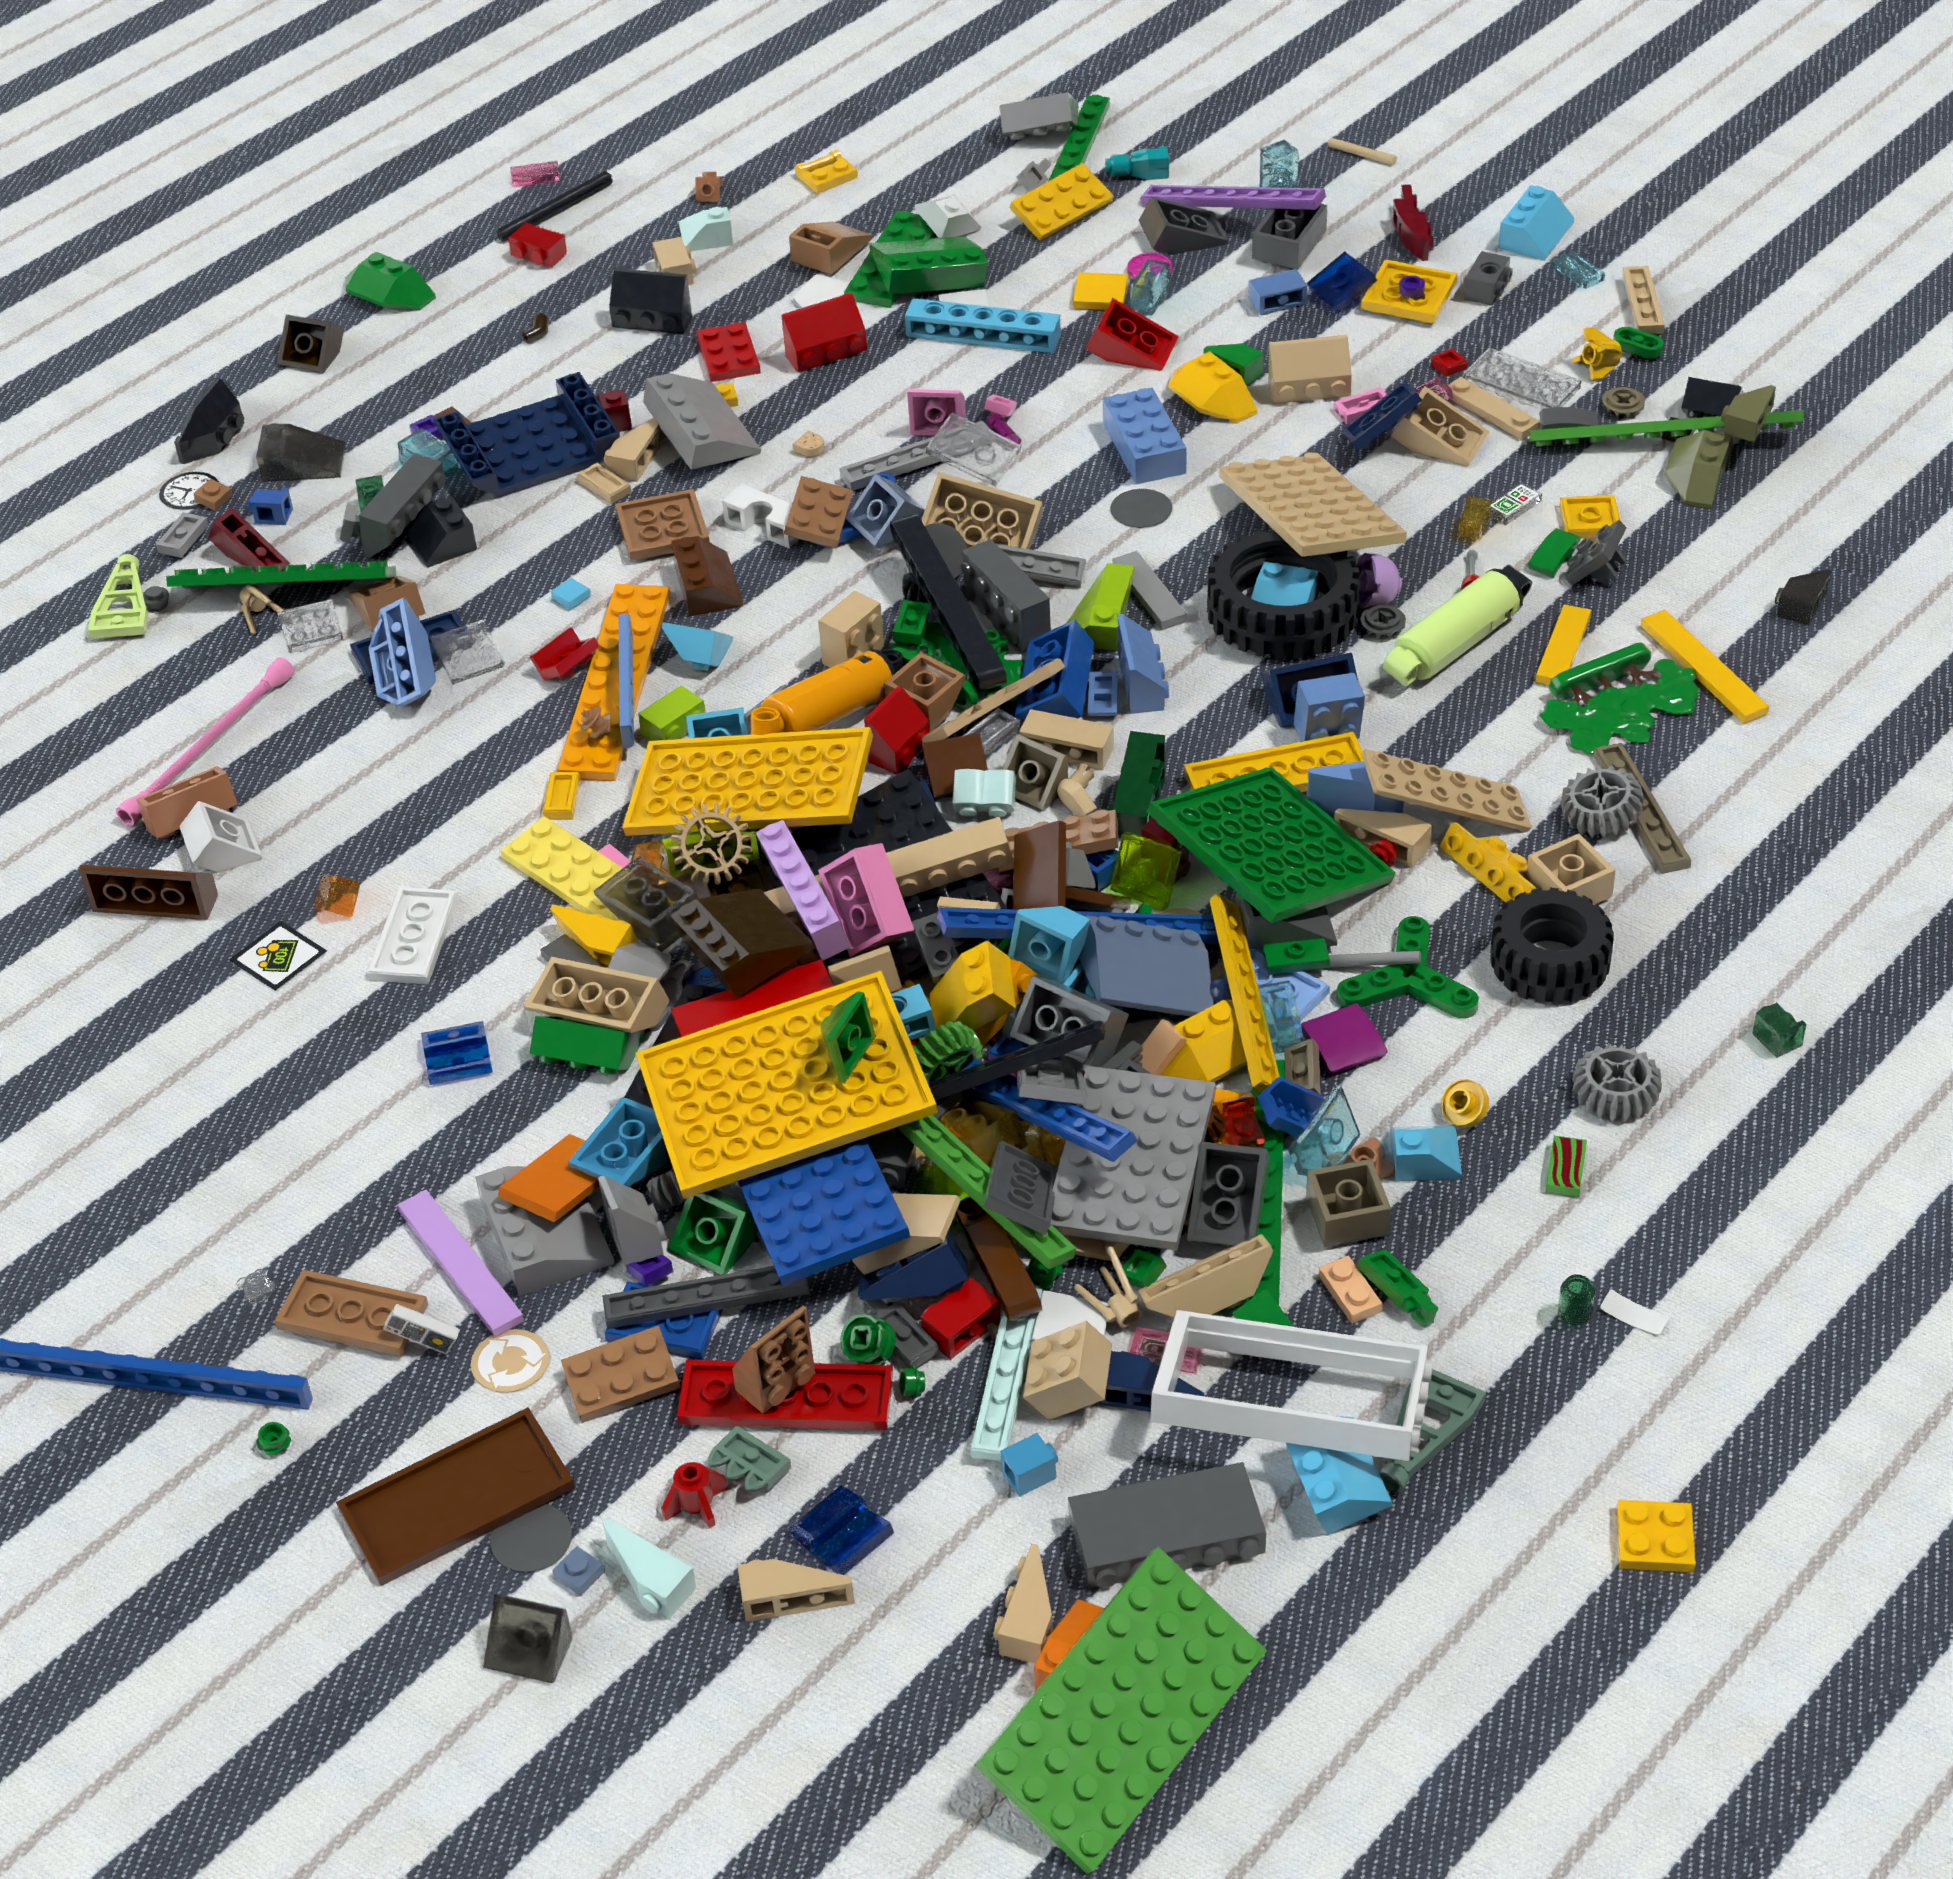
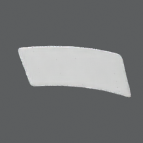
(1634, 1313)

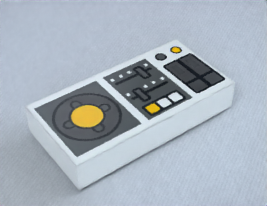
(421, 1329)

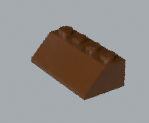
(149, 891)

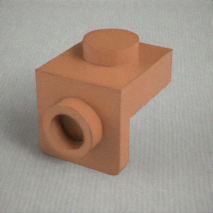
(708, 187)

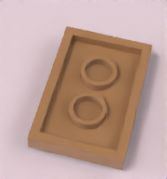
(818, 512)
(620, 1373)

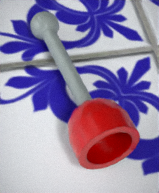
(1471, 556)

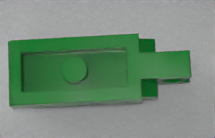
(1399, 1285)

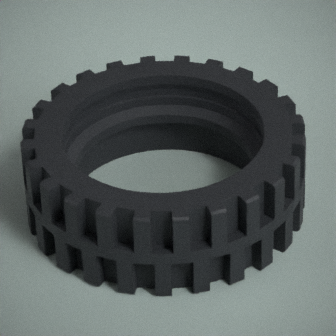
(1274, 627)

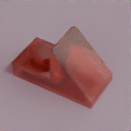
(1240, 1121)

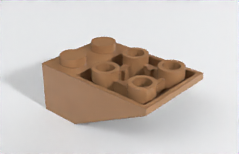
(826, 245)
(776, 1363)

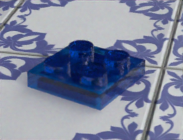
(1341, 281)

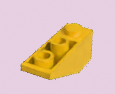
(593, 932)

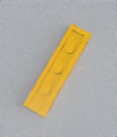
(1563, 643)

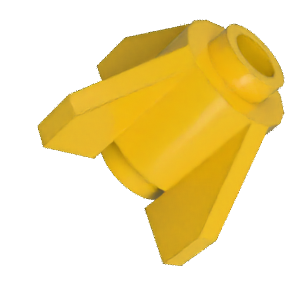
(1600, 353)

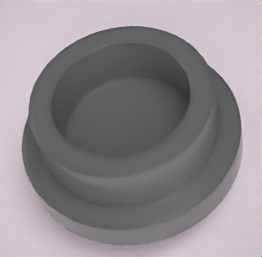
(156, 598)

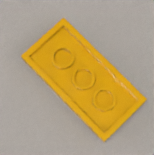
(1061, 202)

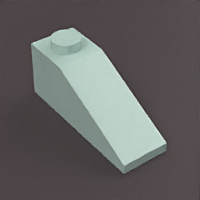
(655, 1575)

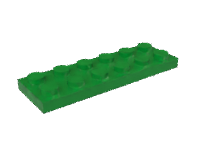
(867, 282)

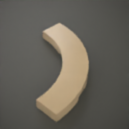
(994, 700)

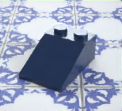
(921, 1274)

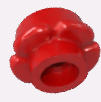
(1385, 851)

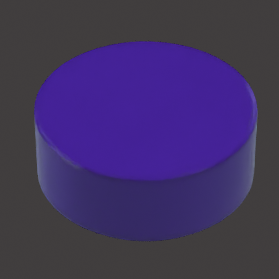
(1412, 286)

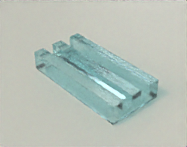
(1578, 269)

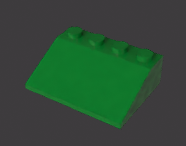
(930, 264)

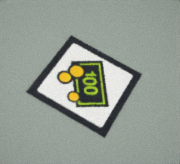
(278, 955)

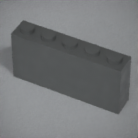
(1190, 1516)

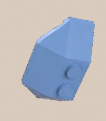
(401, 655)

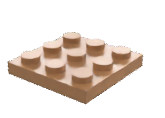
(656, 520)

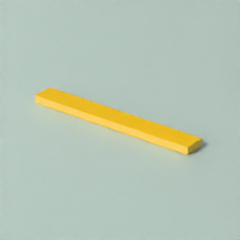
(1244, 992)

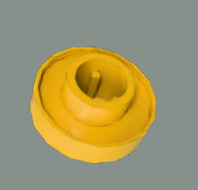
(1464, 1103)

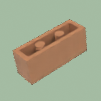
(168, 807)

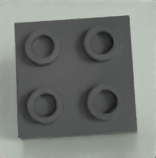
(1598, 556)

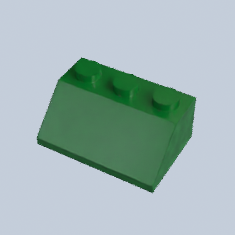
(584, 1044)

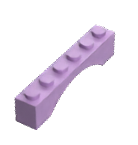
(803, 889)

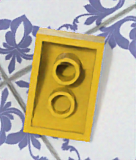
(975, 988)

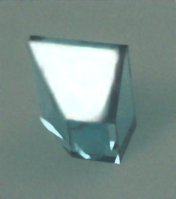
(1326, 1136)

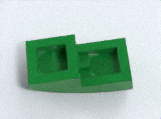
(1553, 551)

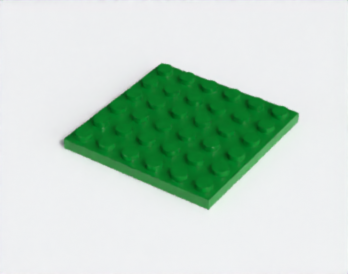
(1271, 843)

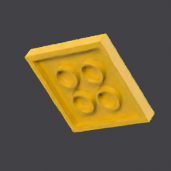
(1386, 298)

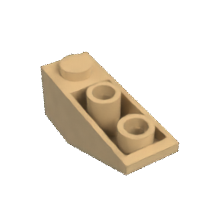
(1028, 1612)

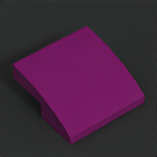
(1344, 1039)

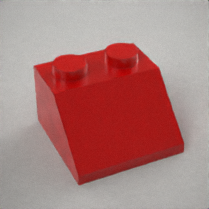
(896, 731)

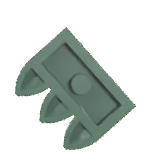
(749, 1458)

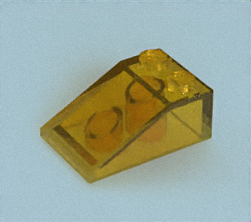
(983, 1125)

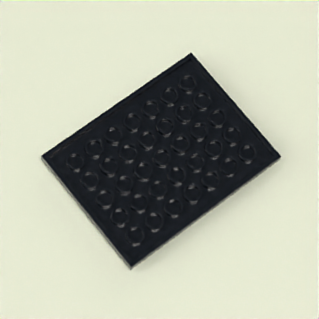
(897, 816)

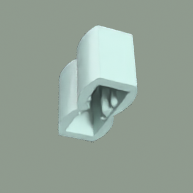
(984, 791)

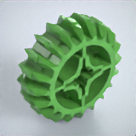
(947, 1050)

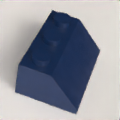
(1282, 683)

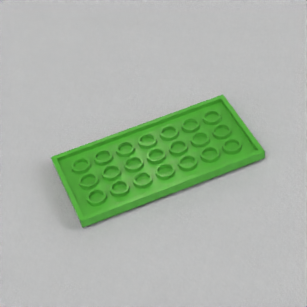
(1121, 1710)

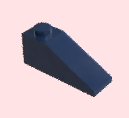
(1133, 1380)

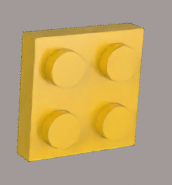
(1655, 1536)

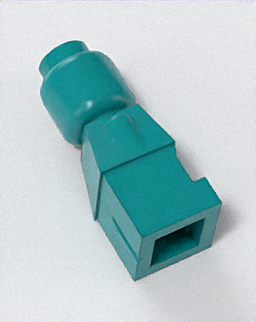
(1142, 163)

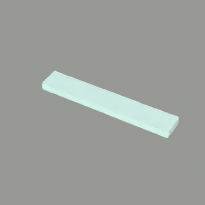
(1003, 1387)

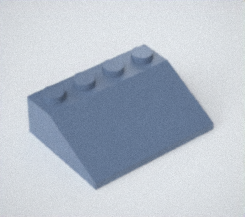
(1147, 966)

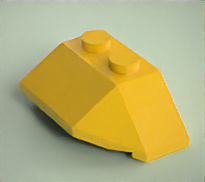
(1213, 388)
(1211, 1045)

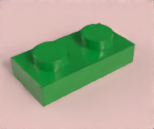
(911, 622)

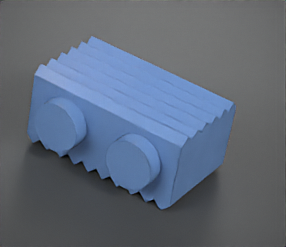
(1278, 291)

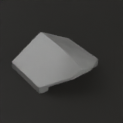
(641, 960)

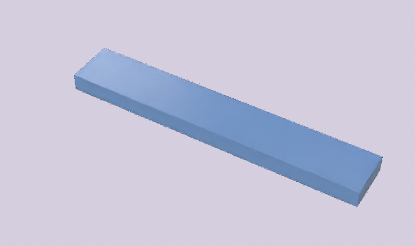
(626, 684)

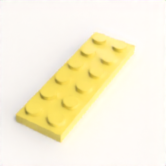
(562, 865)

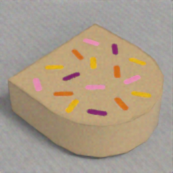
(809, 444)

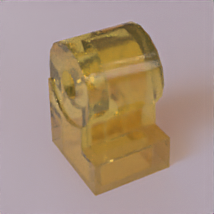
(1474, 518)

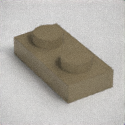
(1303, 1065)

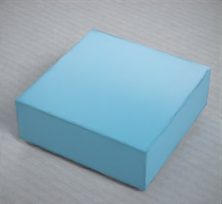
(570, 593)

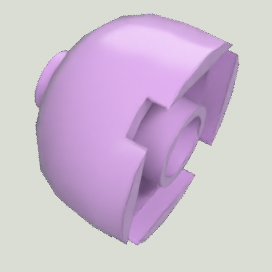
(1377, 581)

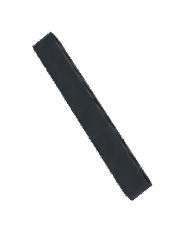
(948, 603)

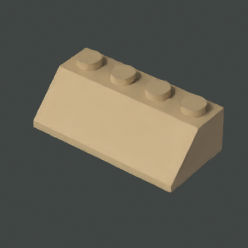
(598, 996)

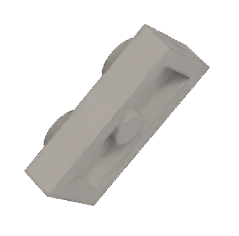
(182, 535)

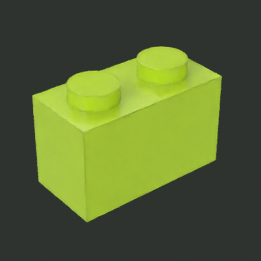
(667, 716)

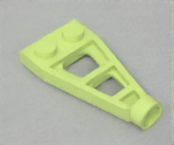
(120, 622)

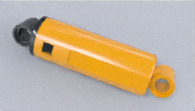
(828, 694)

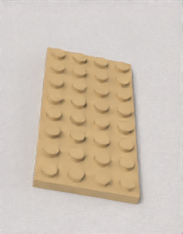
(1311, 505)

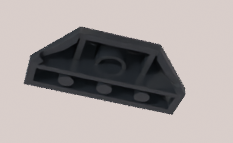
(209, 423)

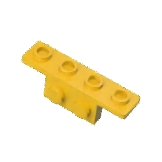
(1488, 861)

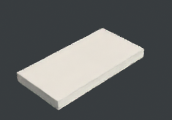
(413, 935)

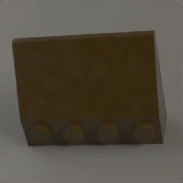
(740, 937)

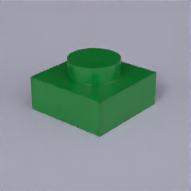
(1143, 1268)

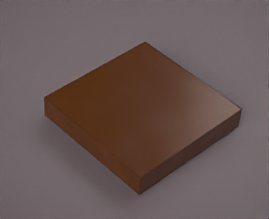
(948, 755)

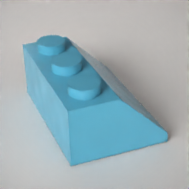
(1535, 223)
(1339, 1484)

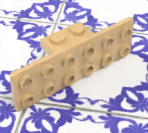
(1445, 790)

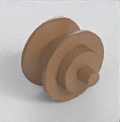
(596, 722)

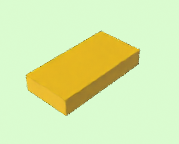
(561, 795)

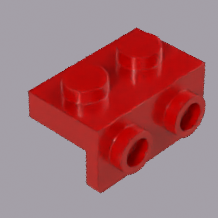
(562, 654)

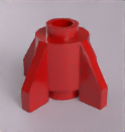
(693, 1491)

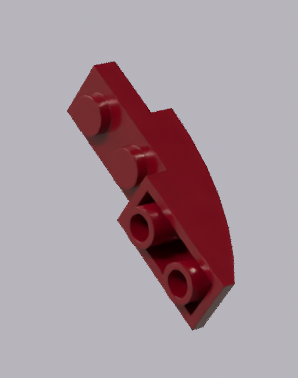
(1411, 224)

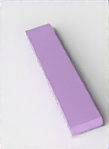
(460, 1263)

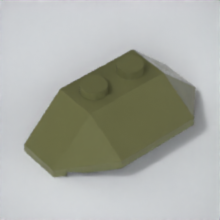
(1698, 466)

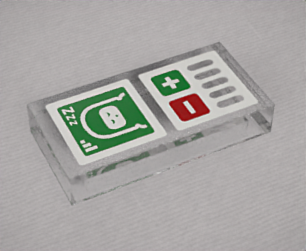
(1514, 503)

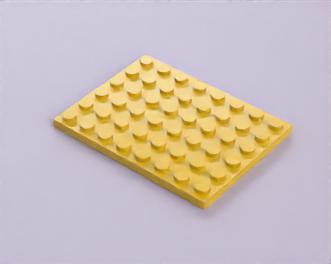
(768, 1093)

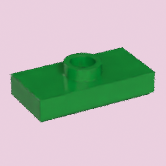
(1296, 956)

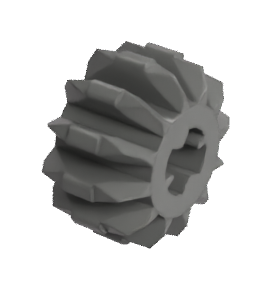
(665, 1191)

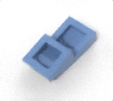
(1103, 694)

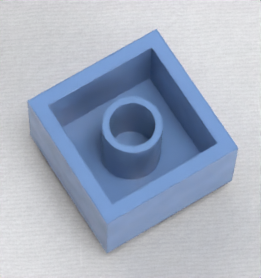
(1329, 707)

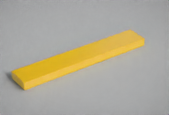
(1706, 666)

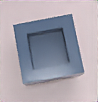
(578, 1571)

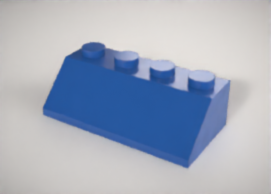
(1066, 689)

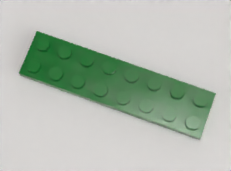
(272, 574)

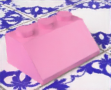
(866, 898)

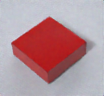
(1449, 362)

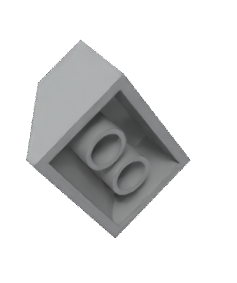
(1039, 116)

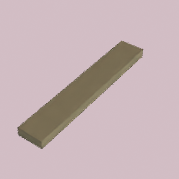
(1652, 824)

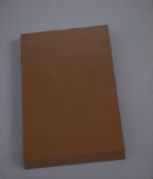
(454, 1496)

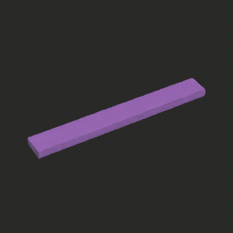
(1237, 196)

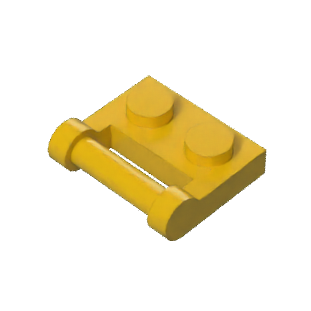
(827, 177)

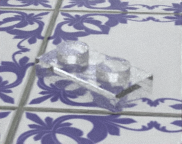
(995, 729)

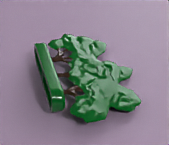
(1613, 708)

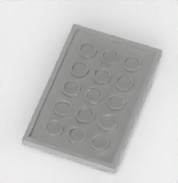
(1149, 1186)

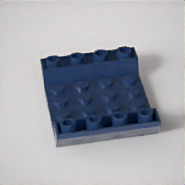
(533, 440)

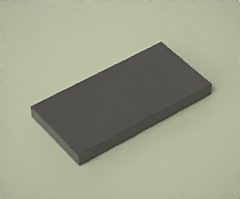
(1021, 1187)

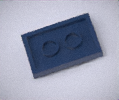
(1382, 416)

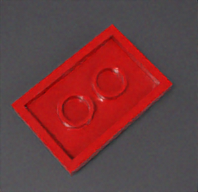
(728, 352)

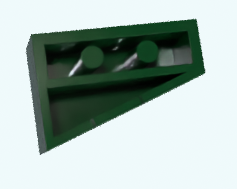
(1139, 781)

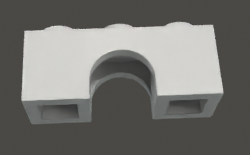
(750, 506)

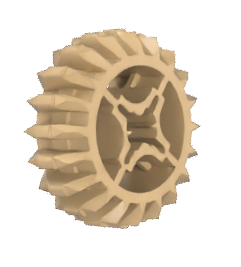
(699, 821)

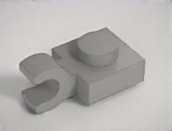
(1033, 175)

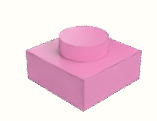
(1000, 406)

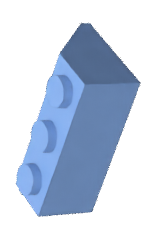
(1140, 667)

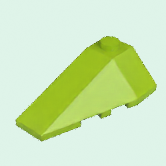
(1103, 603)

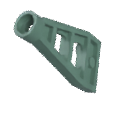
(1448, 1397)

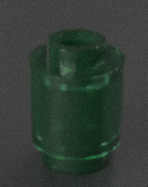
(1576, 1300)

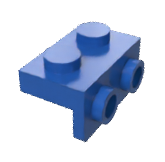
(1288, 1105)

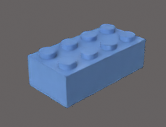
(1144, 435)

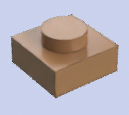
(212, 494)

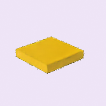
(1097, 289)
(1588, 514)

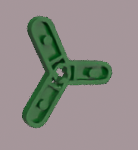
(1426, 984)

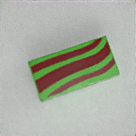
(1566, 1166)

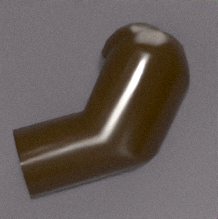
(539, 328)

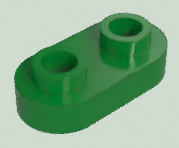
(1639, 342)

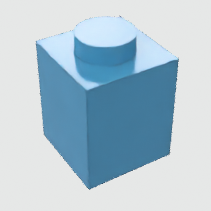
(1029, 1464)

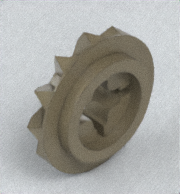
(1616, 399)

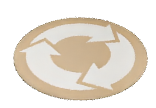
(510, 1361)

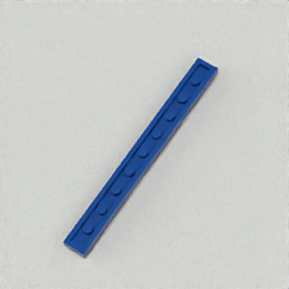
(1000, 922)
(155, 1374)

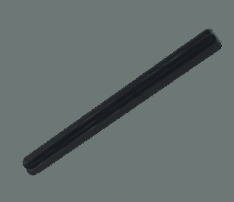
(556, 205)

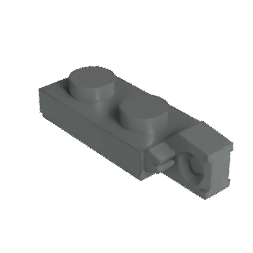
(912, 1341)

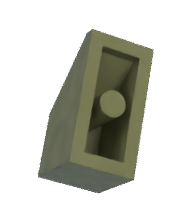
(1748, 413)

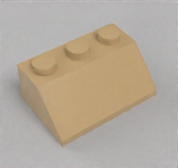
(1309, 369)

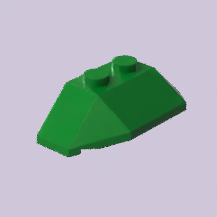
(389, 283)

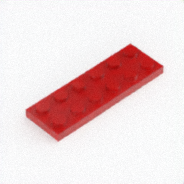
(832, 1399)

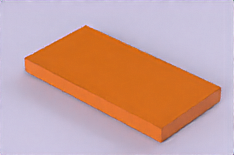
(549, 1184)

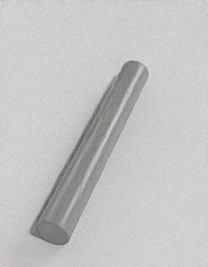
(1370, 959)

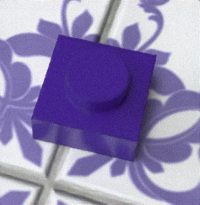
(427, 424)
(650, 1270)

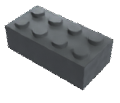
(1005, 594)

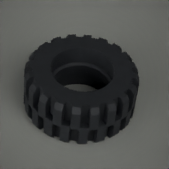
(1551, 973)

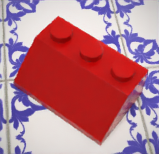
(823, 332)

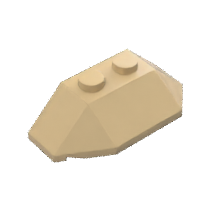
(1212, 1282)

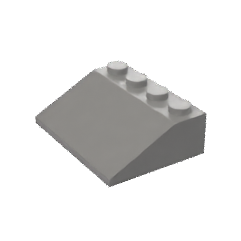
(697, 420)
(537, 1248)

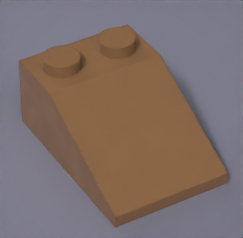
(376, 596)

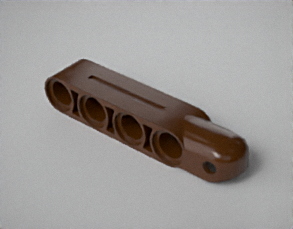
(998, 1261)

